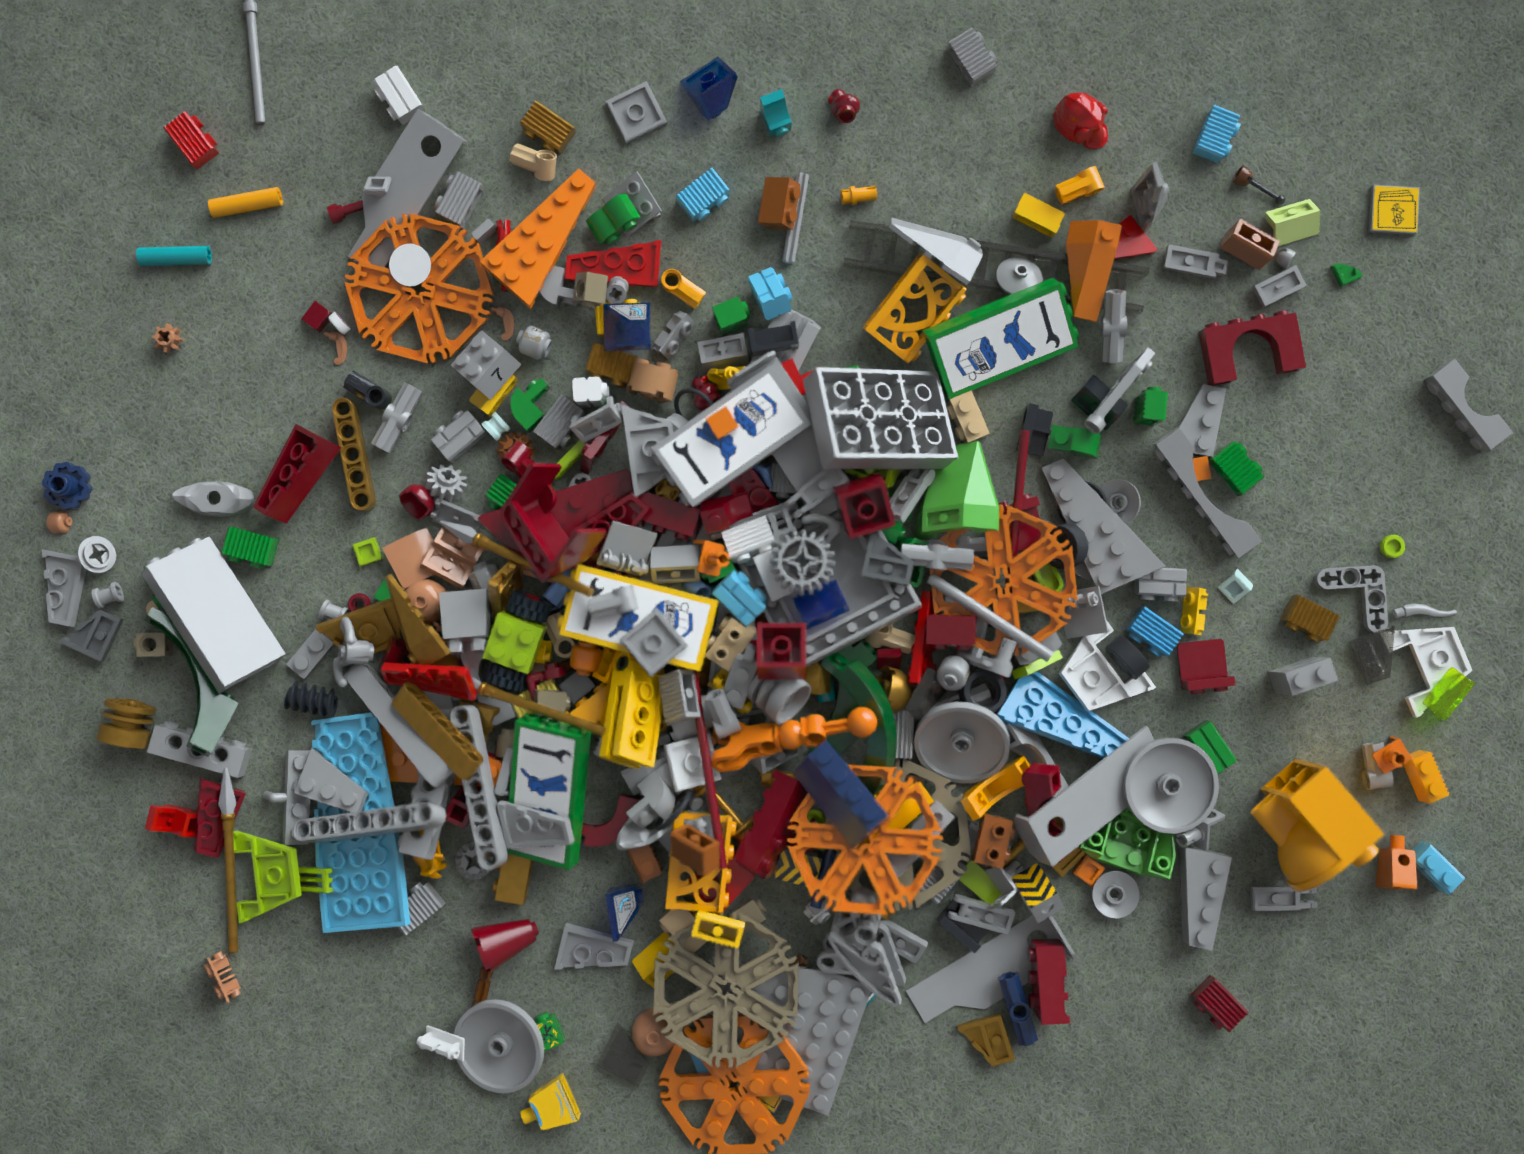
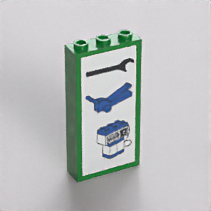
(1002, 338)
(552, 778)

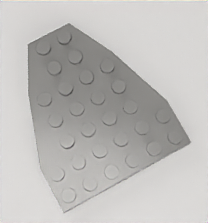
(822, 1033)

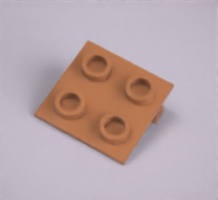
(222, 990)

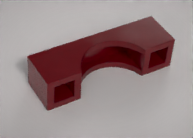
(1041, 783)

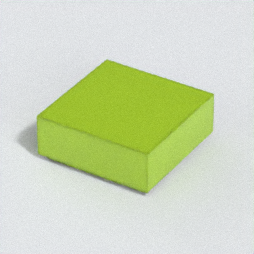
(367, 552)

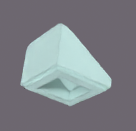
(1235, 586)

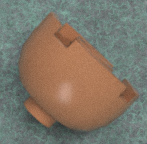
(425, 597)
(648, 1034)

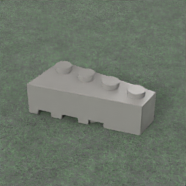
(1202, 894)

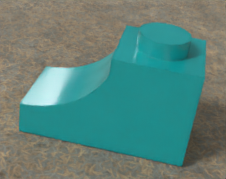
(775, 113)

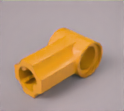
(1076, 187)
(684, 290)

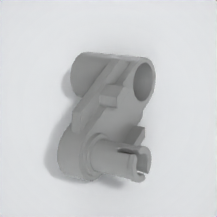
(999, 664)

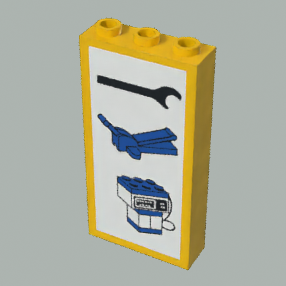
(686, 612)

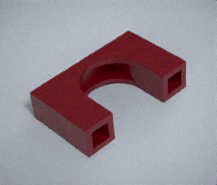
(1279, 331)

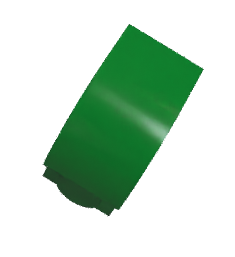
(523, 404)
(1076, 441)

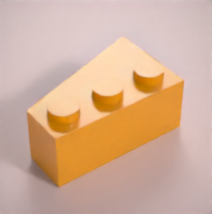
(595, 707)

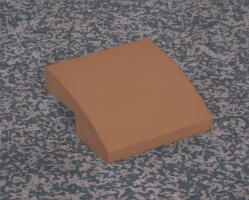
(407, 556)
(451, 558)

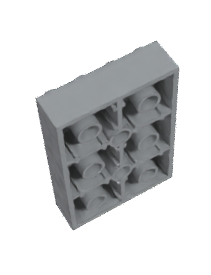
(879, 419)

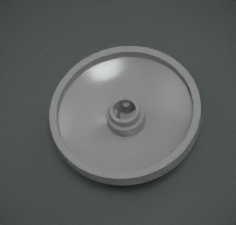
(962, 742)
(1170, 785)
(500, 1046)

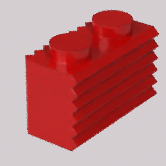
(191, 140)

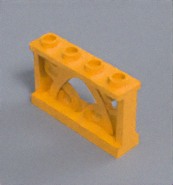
(914, 275)
(678, 887)

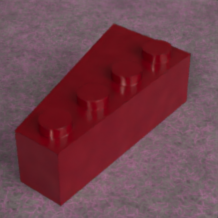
(295, 473)
(770, 825)

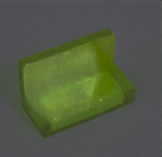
(1448, 693)

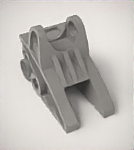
(862, 953)

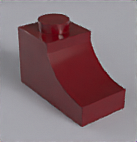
(724, 511)

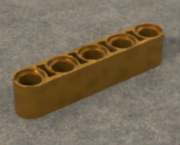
(347, 445)
(437, 731)

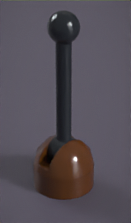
(1245, 177)

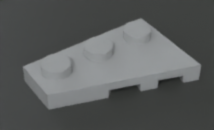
(1203, 419)
(65, 586)
(329, 785)
(591, 948)

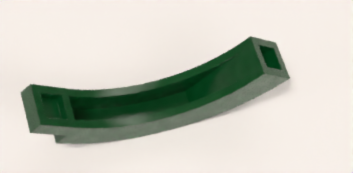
(870, 695)

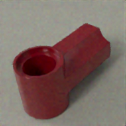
(517, 458)

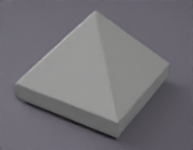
(377, 186)

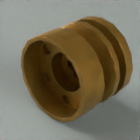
(126, 723)

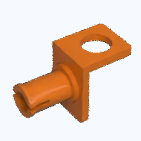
(711, 557)
(1391, 755)

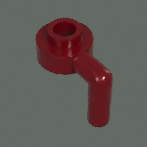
(551, 671)

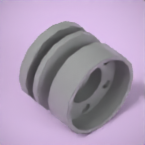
(779, 697)

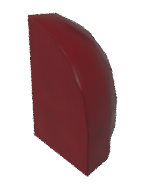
(395, 652)

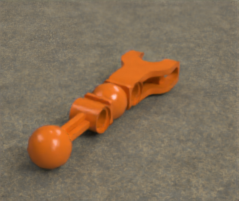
(770, 738)

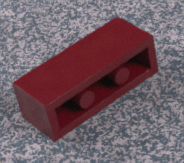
(670, 516)

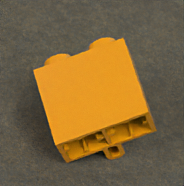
(1314, 824)

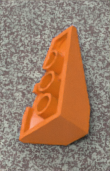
(1090, 255)

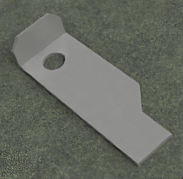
(412, 180)
(799, 456)
(1082, 806)
(974, 977)

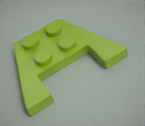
(274, 873)

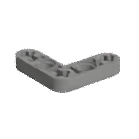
(1367, 587)

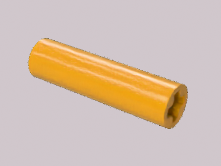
(245, 202)

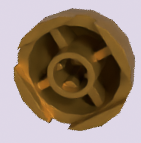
(896, 687)

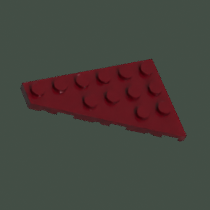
(572, 507)

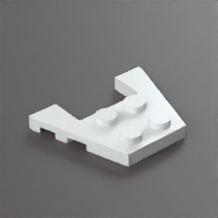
(1434, 653)
(1094, 679)

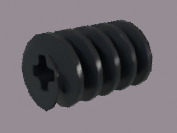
(311, 700)

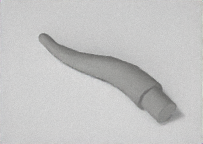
(1413, 609)

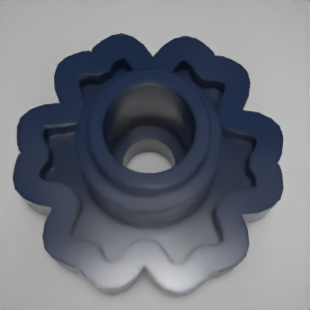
(67, 485)

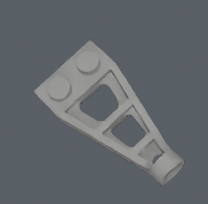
(1095, 421)

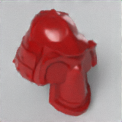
(1081, 120)

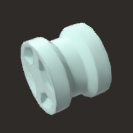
(496, 426)

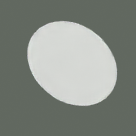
(410, 264)

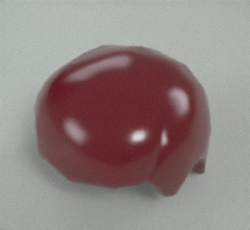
(417, 501)

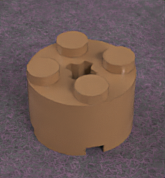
(653, 381)

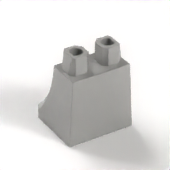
(465, 619)

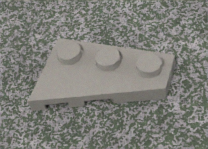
(532, 827)

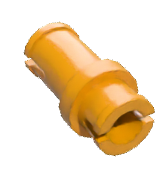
(856, 195)

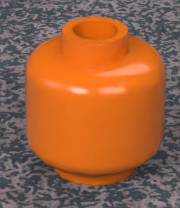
(585, 657)

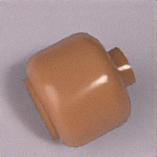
(58, 522)

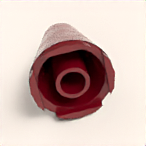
(503, 941)

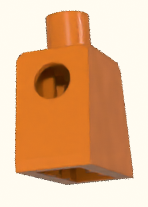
(1396, 866)

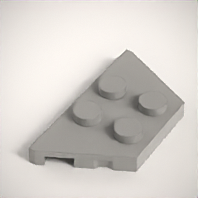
(642, 433)

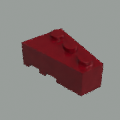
(1047, 981)

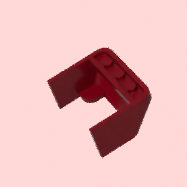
(537, 531)

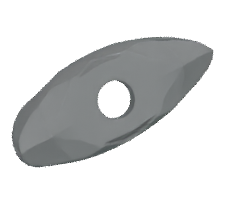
(233, 498)
(632, 836)

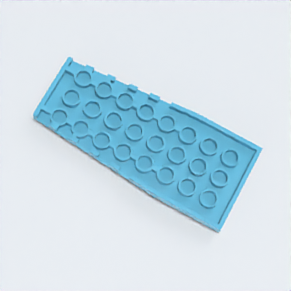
(369, 869)

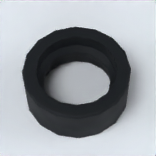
(1079, 542)
(1127, 657)
(996, 680)

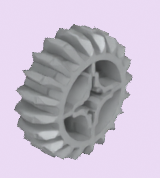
(813, 562)

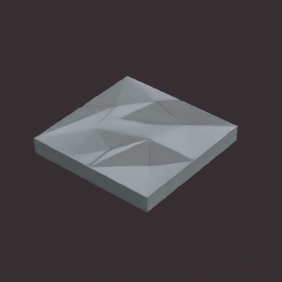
(870, 601)

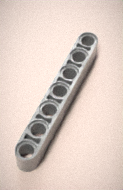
(378, 699)
(486, 797)
(369, 823)

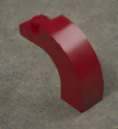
(608, 832)

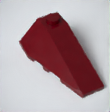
(625, 511)

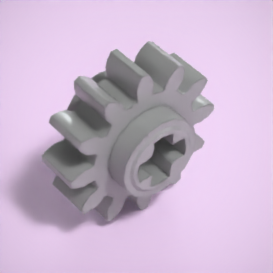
(445, 482)

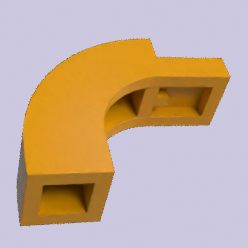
(989, 791)

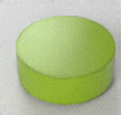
(1392, 546)

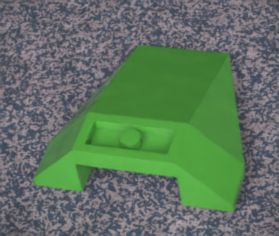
(959, 497)
(1132, 847)

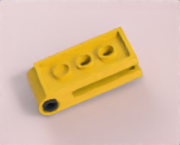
(632, 714)

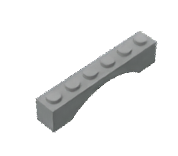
(1178, 454)

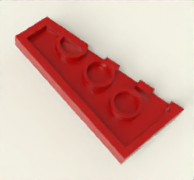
(634, 263)
(921, 651)
(432, 678)

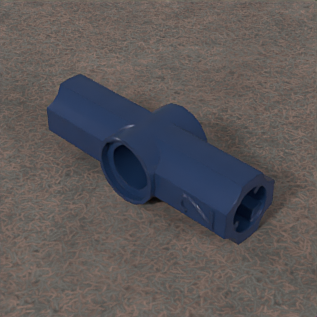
(1021, 1020)

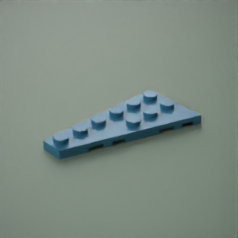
(1052, 713)

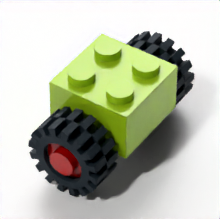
(516, 640)

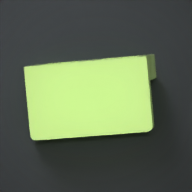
(1294, 221)

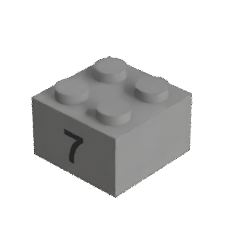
(485, 364)

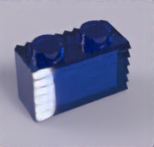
(821, 604)

